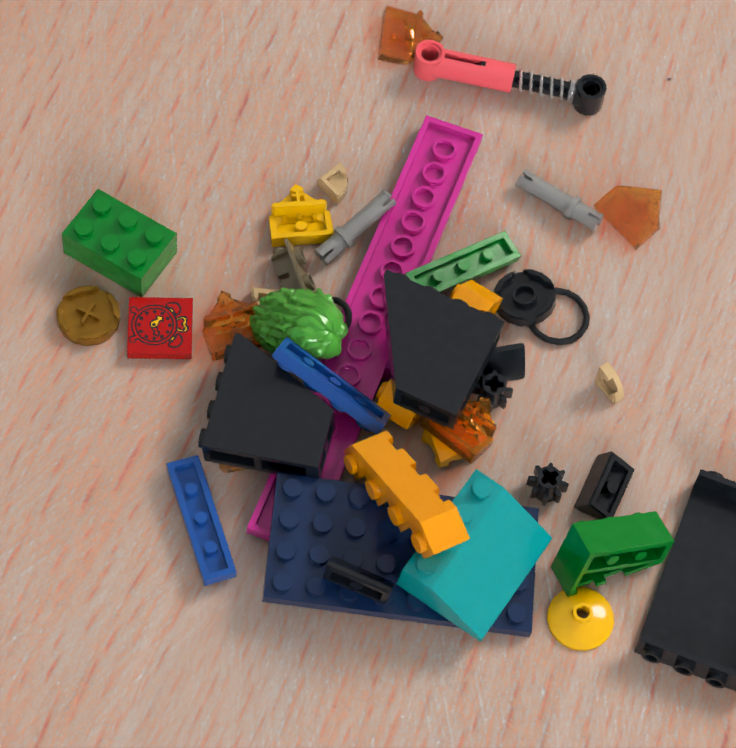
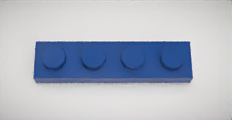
(323, 380)
(201, 520)

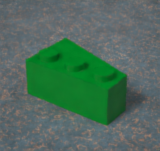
(608, 547)

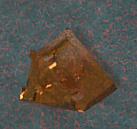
(402, 33)
(632, 212)
(225, 320)
(472, 432)

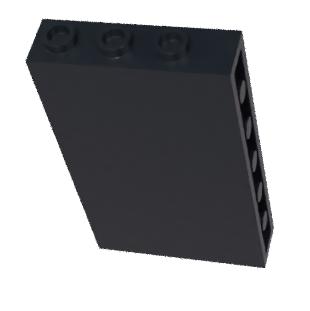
(695, 600)

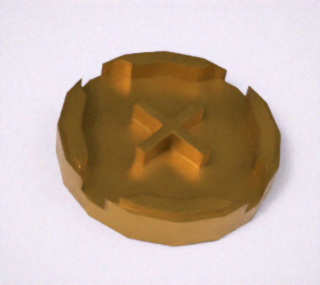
(88, 315)

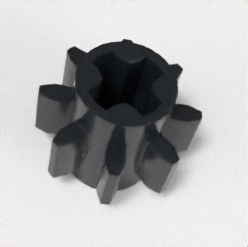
(494, 382)
(547, 484)

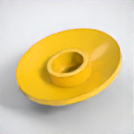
(578, 632)

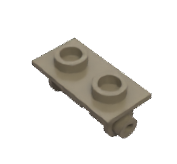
(291, 262)

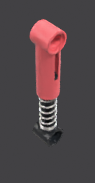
(584, 94)

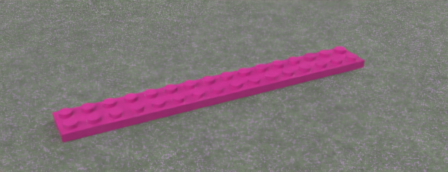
(401, 243)

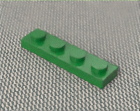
(467, 263)

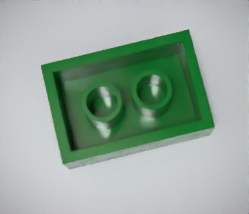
(119, 243)

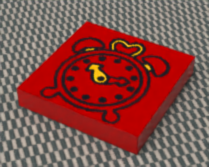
(160, 328)

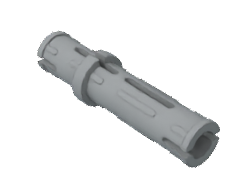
(560, 200)
(345, 235)

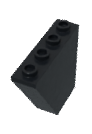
(434, 348)
(265, 417)

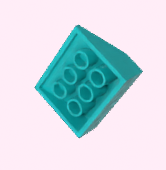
(482, 574)

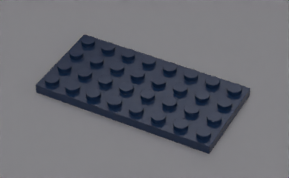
(339, 519)

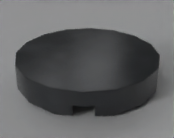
(526, 297)

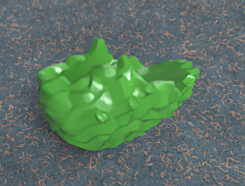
(303, 317)

